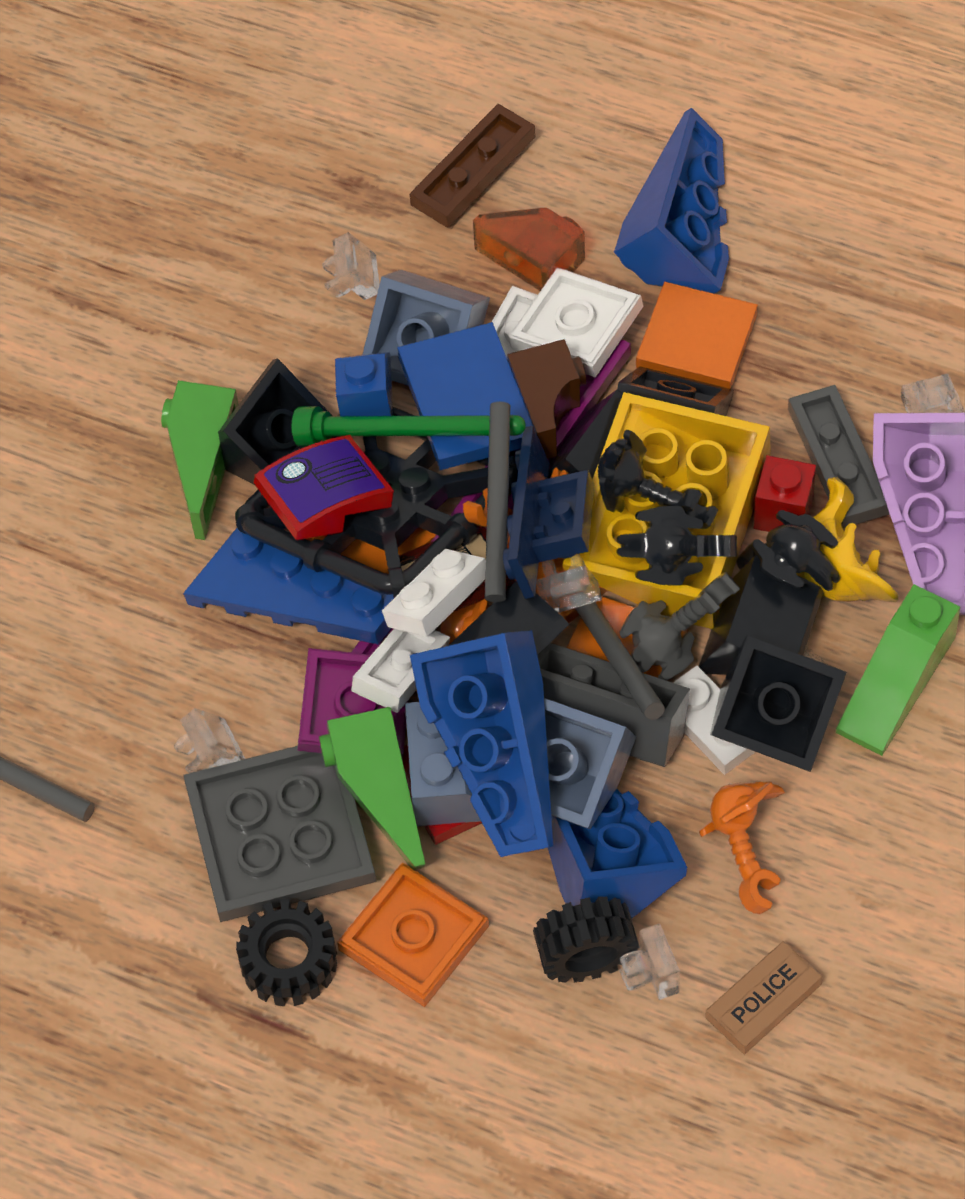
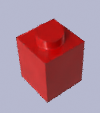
(785, 487)

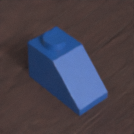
(364, 385)

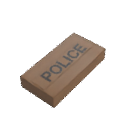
(763, 997)

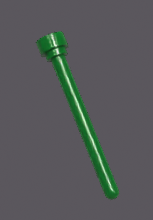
(314, 425)

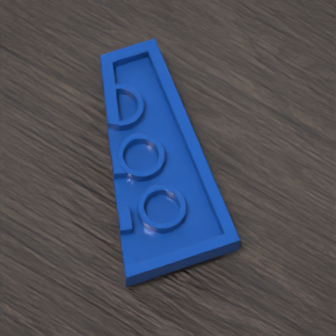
(274, 584)

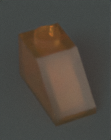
(530, 243)

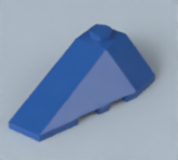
(677, 214)
(492, 720)
(617, 857)

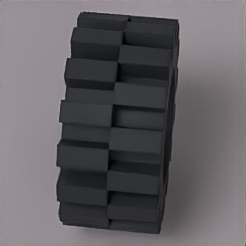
(281, 924)
(585, 939)

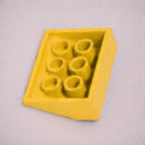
(683, 452)

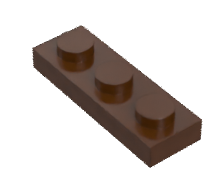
(472, 165)

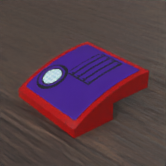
(321, 485)

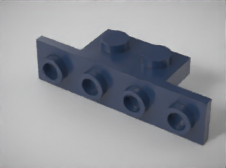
(548, 514)

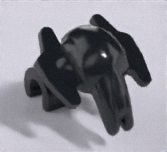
(623, 475)
(670, 545)
(794, 550)

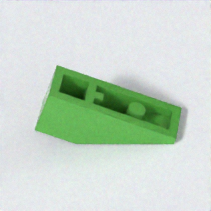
(193, 429)
(899, 669)
(373, 772)

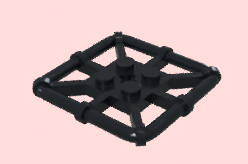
(414, 505)

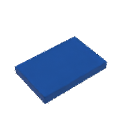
(461, 377)

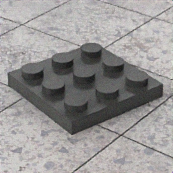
(277, 831)

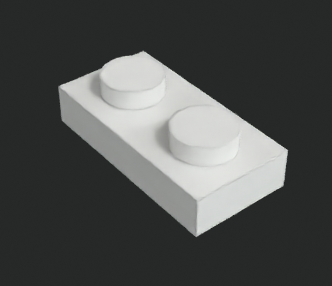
(435, 592)
(388, 672)
(699, 721)

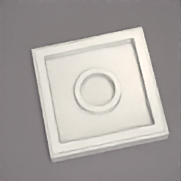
(583, 313)

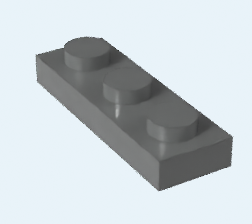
(838, 451)

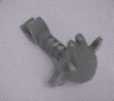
(659, 637)

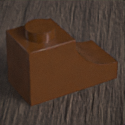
(549, 387)

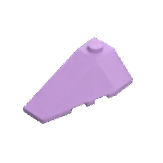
(923, 484)

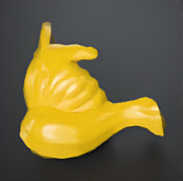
(857, 579)

